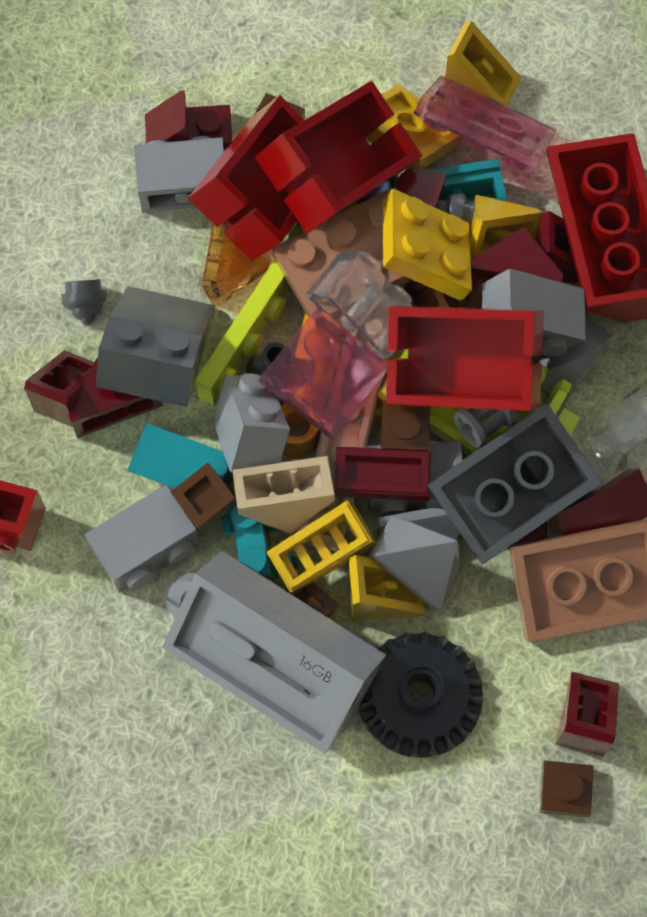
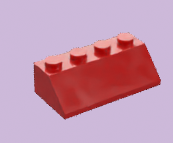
(605, 219)

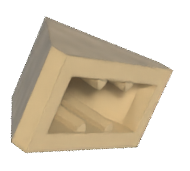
(284, 492)

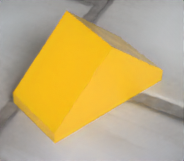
(481, 66)
(498, 219)
(379, 594)

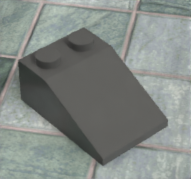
(153, 346)
(514, 483)

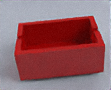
(329, 161)
(240, 191)
(465, 357)

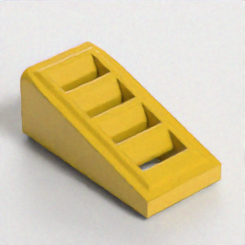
(313, 532)

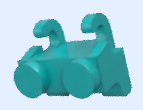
(252, 543)

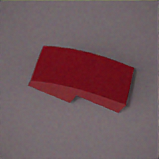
(612, 504)

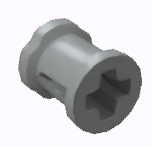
(474, 430)

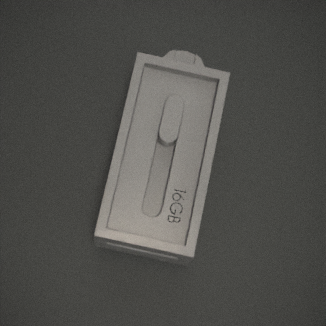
(270, 649)

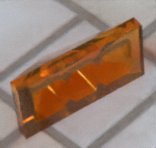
(228, 268)

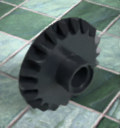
(426, 726)

